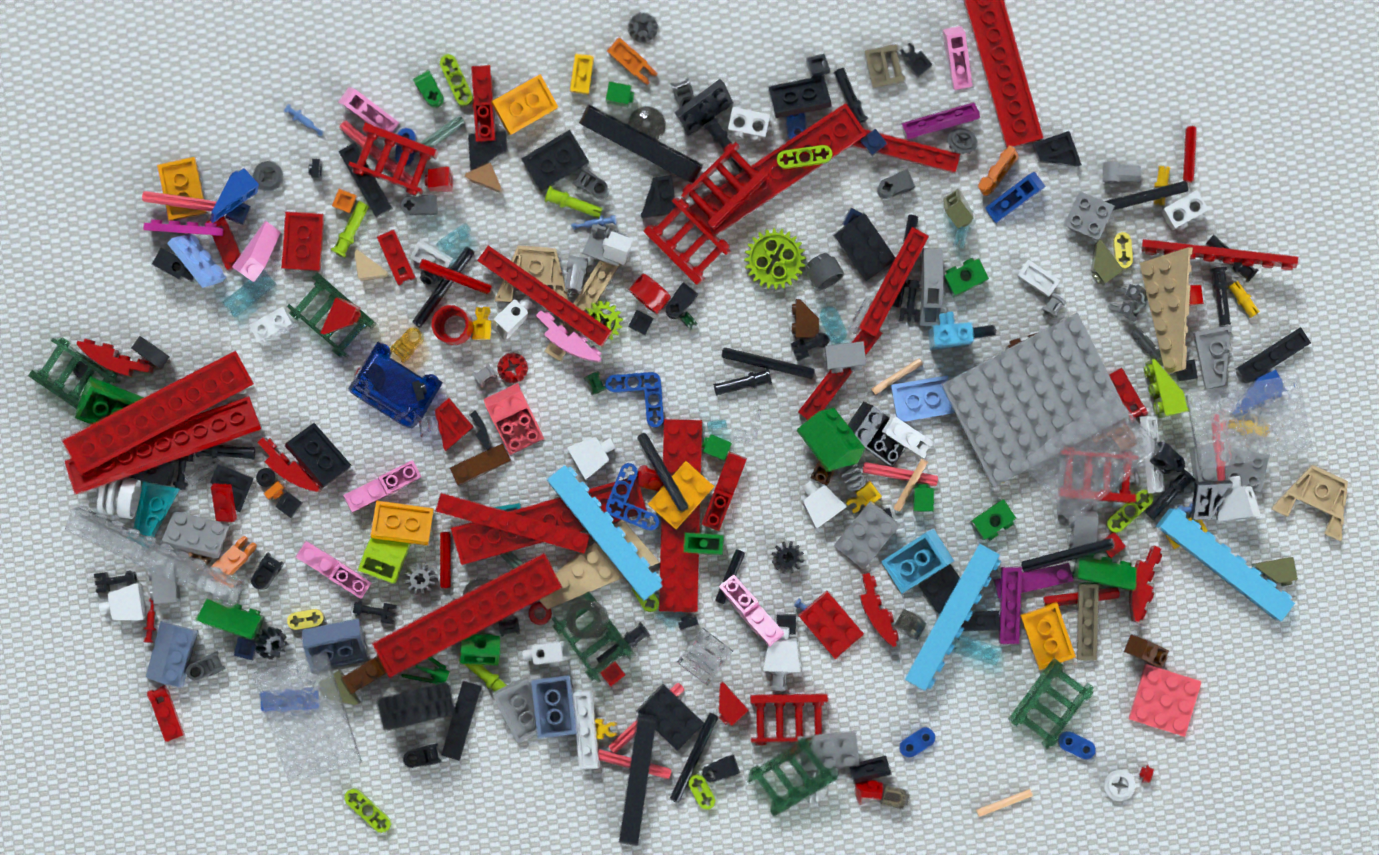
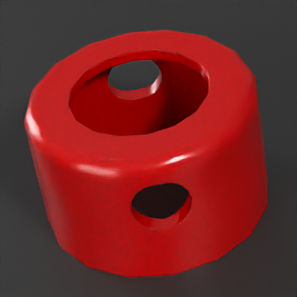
(649, 293)
(440, 318)

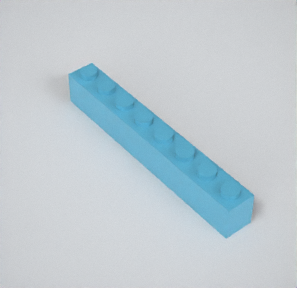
(604, 532)
(1225, 564)
(952, 617)

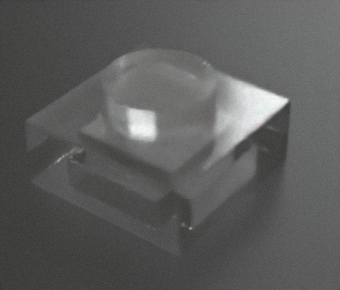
(428, 426)

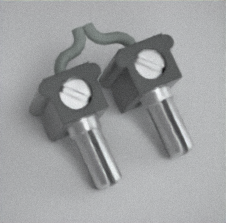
(1130, 310)

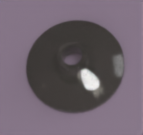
(650, 114)

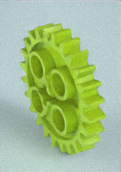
(790, 267)

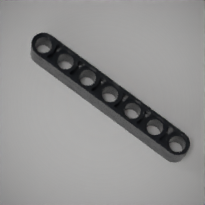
(641, 144)
(637, 779)

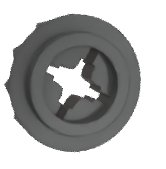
(642, 36)
(964, 136)
(268, 166)

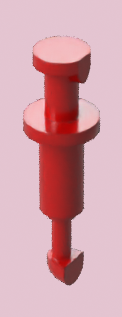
(150, 624)

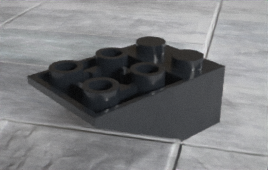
(868, 427)

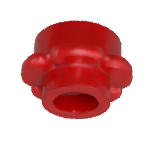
(1146, 774)

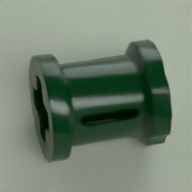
(595, 383)

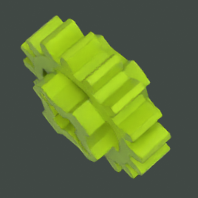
(609, 317)

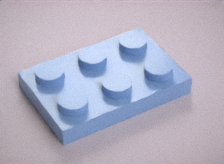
(197, 260)
(921, 399)

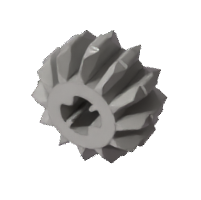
(852, 477)
(426, 575)

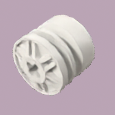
(119, 496)

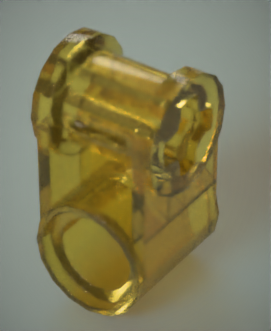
(407, 345)

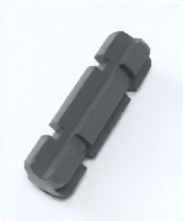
(1146, 343)

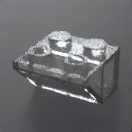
(705, 656)

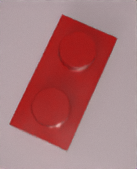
(223, 502)

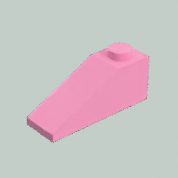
(957, 57)
(367, 110)
(257, 252)

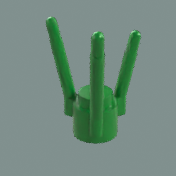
(439, 674)

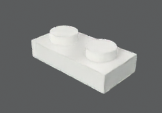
(427, 252)
(1038, 278)

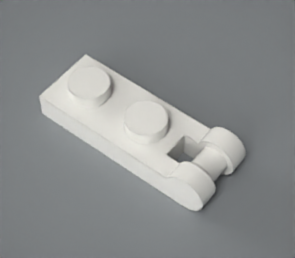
(907, 436)

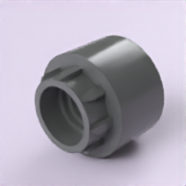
(824, 271)

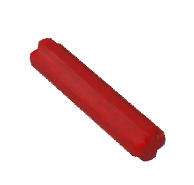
(1189, 153)
(445, 560)

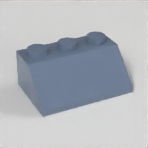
(340, 640)
(171, 654)
(553, 706)

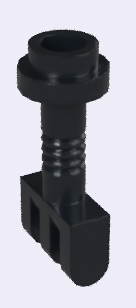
(912, 284)
(820, 340)
(181, 484)
(129, 578)
(383, 612)

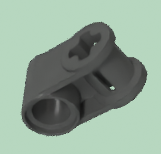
(682, 92)
(588, 182)
(899, 184)
(423, 205)
(206, 666)

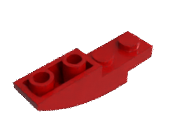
(482, 105)
(107, 357)
(291, 472)
(724, 491)
(1143, 592)
(880, 619)

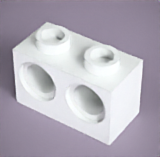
(749, 118)
(1182, 207)
(272, 325)

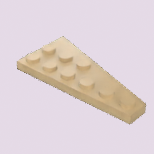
(1169, 297)
(593, 570)

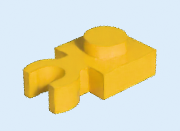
(482, 325)
(864, 496)
(602, 728)

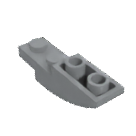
(931, 286)

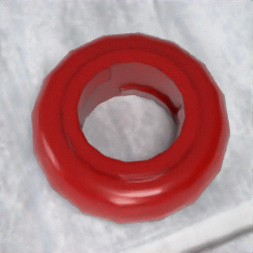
(546, 619)

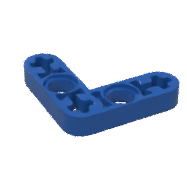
(648, 390)
(621, 500)

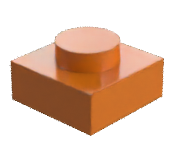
(344, 201)
(275, 491)

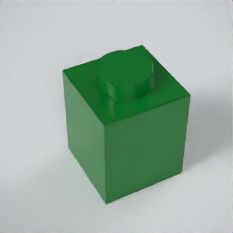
(619, 94)
(716, 447)
(923, 498)

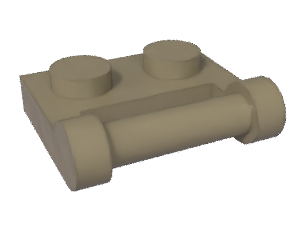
(878, 66)

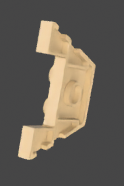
(540, 263)
(1320, 491)

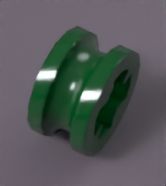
(688, 320)

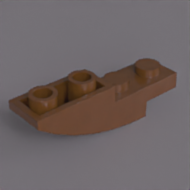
(363, 675)

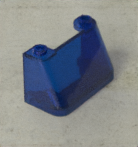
(389, 387)

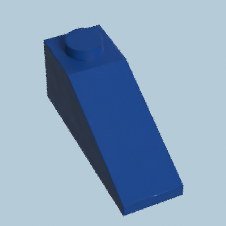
(236, 191)
(1015, 197)

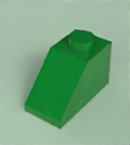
(703, 544)

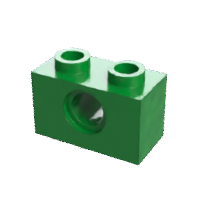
(957, 285)
(1000, 510)
(473, 655)

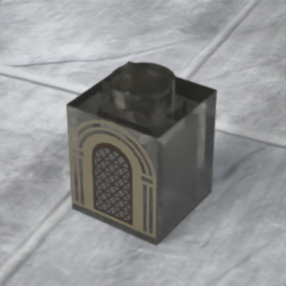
(910, 624)
(894, 796)

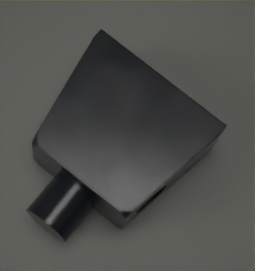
(165, 261)

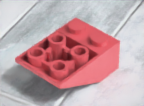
(513, 418)

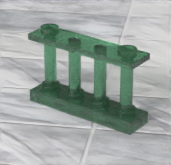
(321, 284)
(57, 387)
(611, 635)
(1043, 685)
(794, 794)

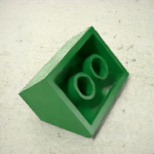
(102, 400)
(831, 440)
(1105, 572)
(231, 619)

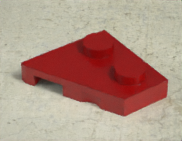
(451, 423)

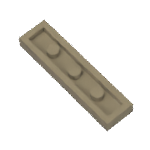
(1087, 621)

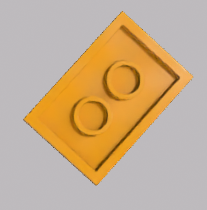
(524, 104)
(181, 179)
(693, 488)
(402, 523)
(1047, 635)

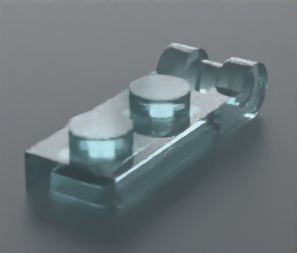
(249, 293)
(977, 650)

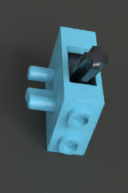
(956, 335)

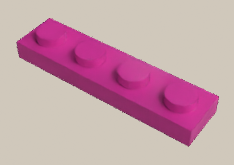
(190, 228)

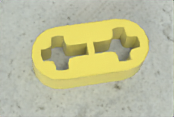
(1117, 249)
(304, 614)

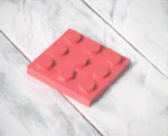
(1164, 700)

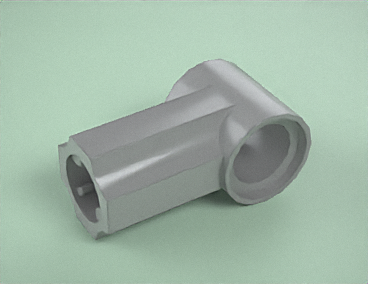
(1115, 172)
(576, 270)

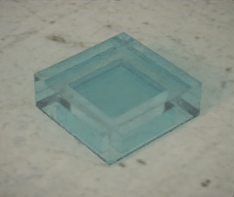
(718, 424)
(669, 618)

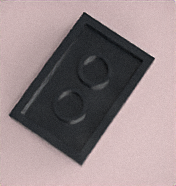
(799, 96)
(704, 107)
(555, 160)
(864, 246)
(318, 455)
(674, 719)

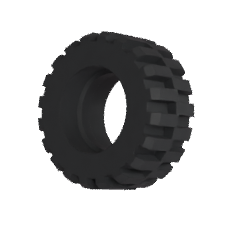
(415, 706)

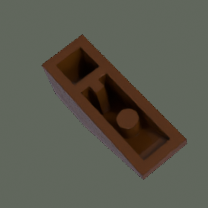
(480, 464)

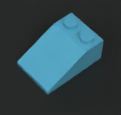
(917, 561)

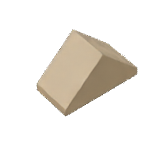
(367, 268)

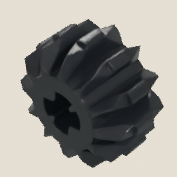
(791, 562)
(270, 643)

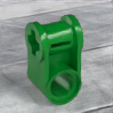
(428, 86)

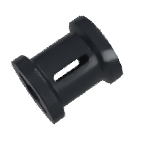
(509, 627)

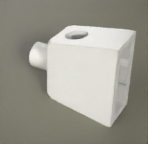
(507, 323)
(591, 455)
(1238, 502)
(821, 504)
(125, 604)
(553, 651)
(782, 655)

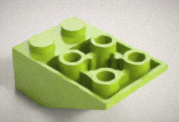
(1167, 395)
(384, 559)

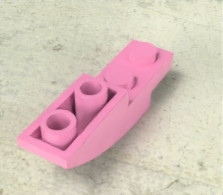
(574, 344)
(382, 486)
(333, 569)
(751, 611)

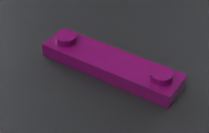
(940, 120)
(1041, 578)
(1010, 604)

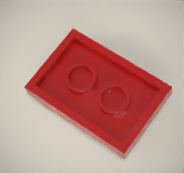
(302, 241)
(831, 624)

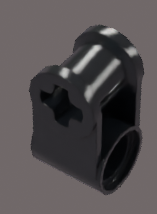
(683, 299)
(1168, 459)
(266, 570)
(423, 756)
(724, 767)

